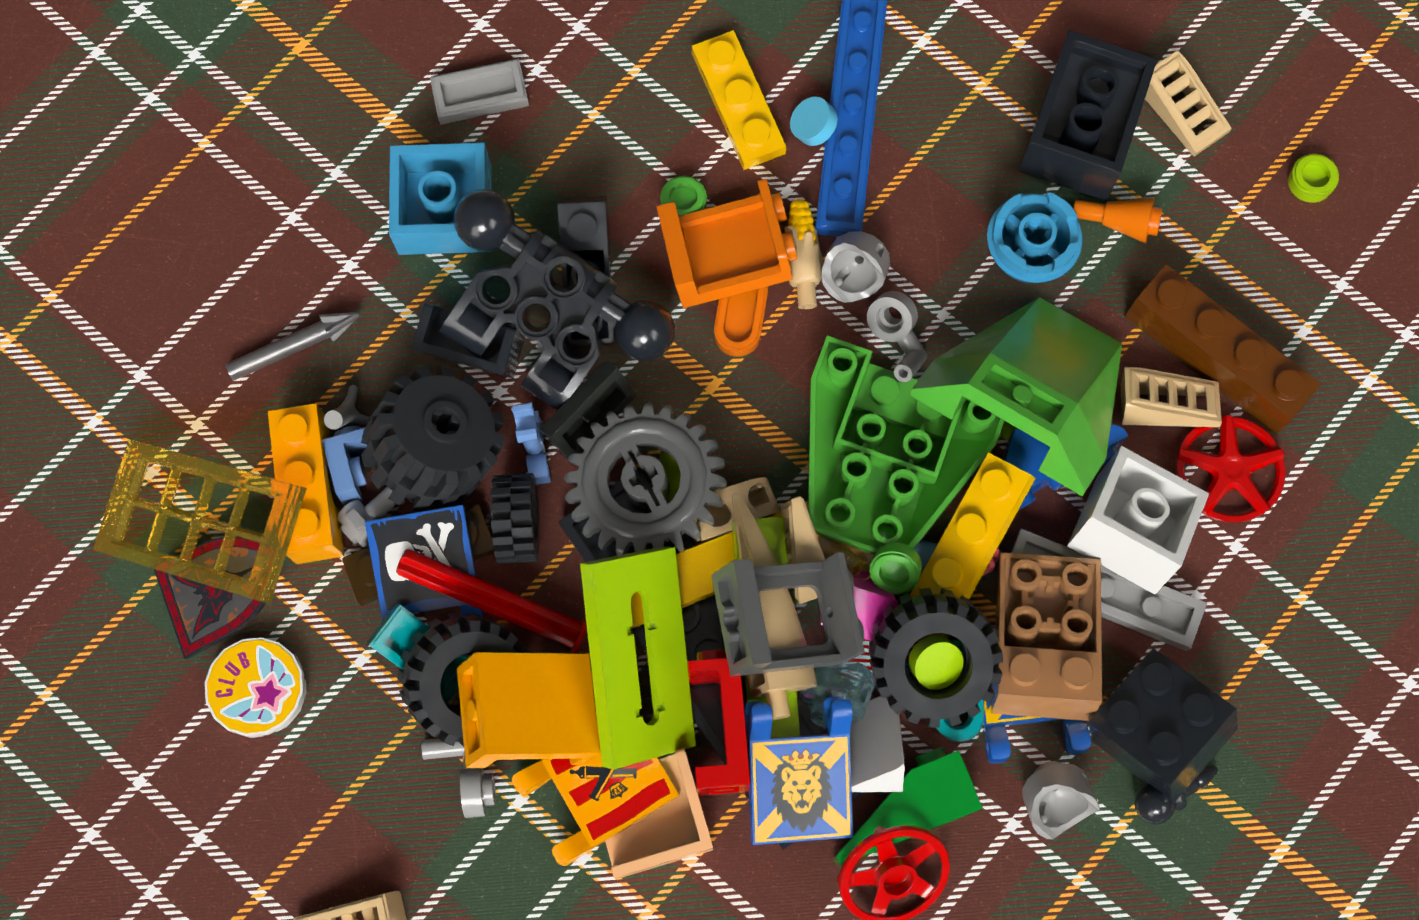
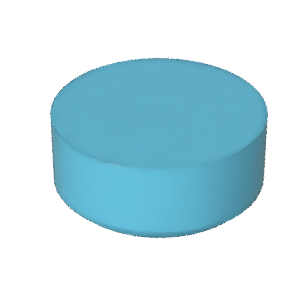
(813, 121)

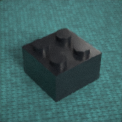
(1163, 725)

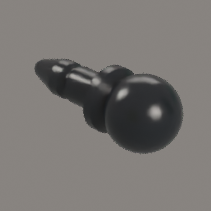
(1157, 809)

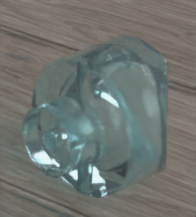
(847, 681)

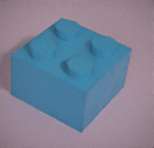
(426, 191)

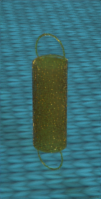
(853, 561)

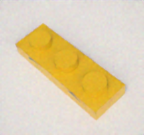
(738, 100)

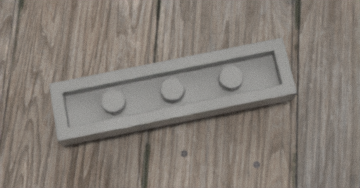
(1163, 615)

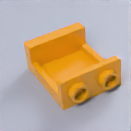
(527, 707)

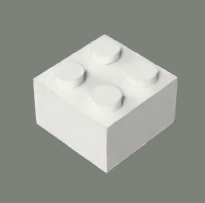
(1138, 520)

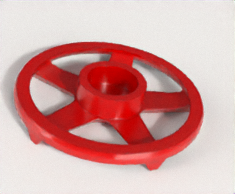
(1233, 469)
(895, 873)

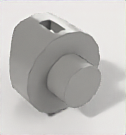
(855, 266)
(1058, 798)

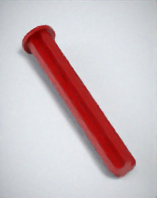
(492, 599)

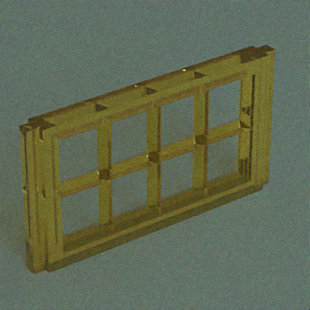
(273, 541)

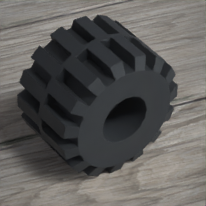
(432, 438)

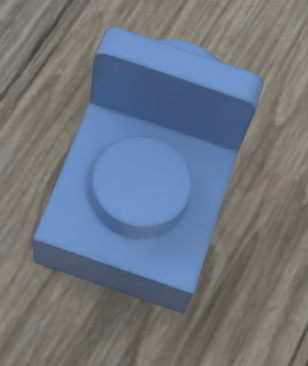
(345, 464)

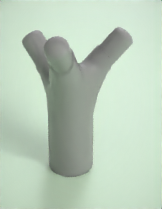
(346, 413)

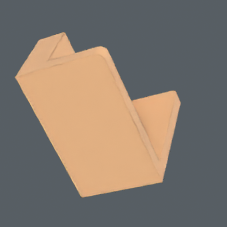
(666, 834)

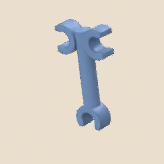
(528, 431)

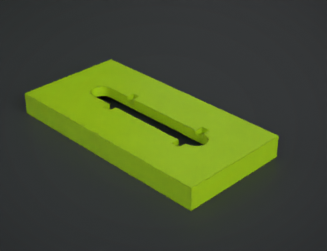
(607, 601)

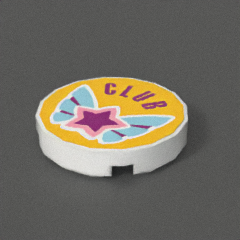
(255, 687)

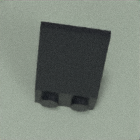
(1088, 115)

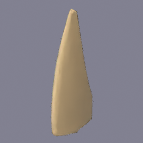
(779, 617)

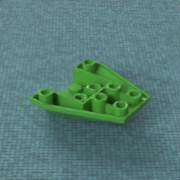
(1043, 378)
(880, 456)

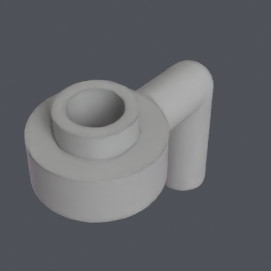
(898, 330)
(476, 788)

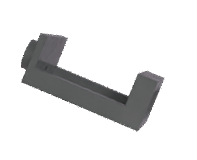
(743, 622)

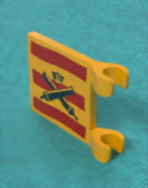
(599, 797)

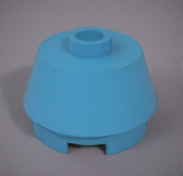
(1035, 237)

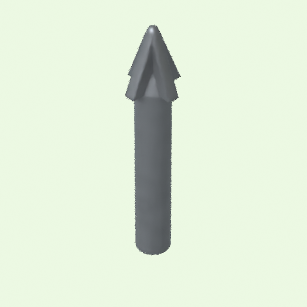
(329, 327)

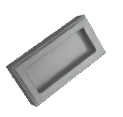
(479, 91)

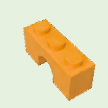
(302, 461)

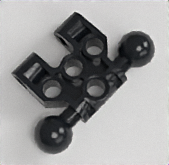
(487, 223)

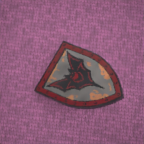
(205, 613)

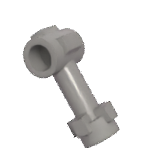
(355, 514)

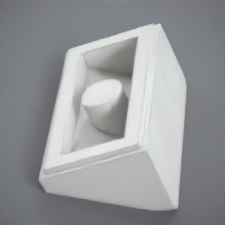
(877, 750)

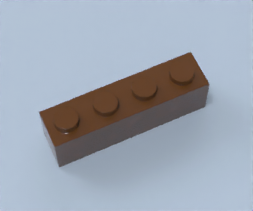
(1222, 349)

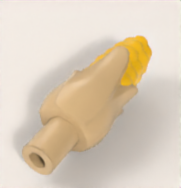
(808, 267)

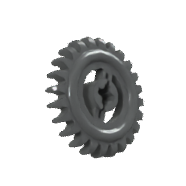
(666, 521)

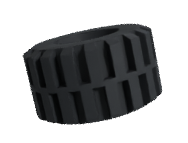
(925, 616)
(432, 655)

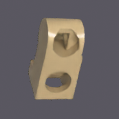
(756, 495)

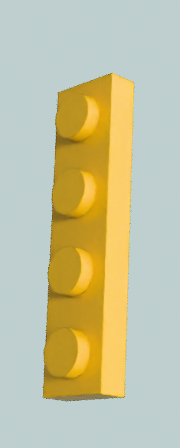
(975, 529)

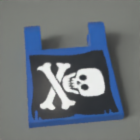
(434, 533)

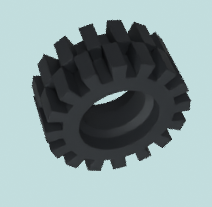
(515, 518)

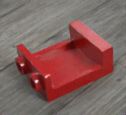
(734, 776)

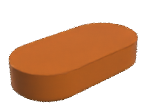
(740, 322)

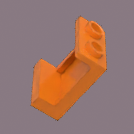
(727, 247)

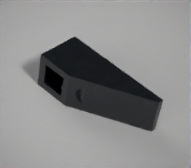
(587, 234)

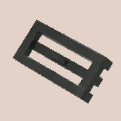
(599, 394)

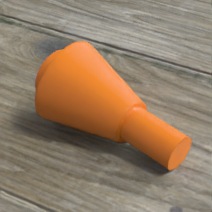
(1130, 217)

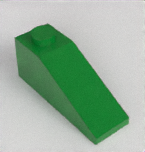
(931, 797)

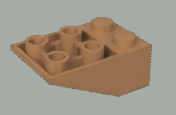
(1049, 637)

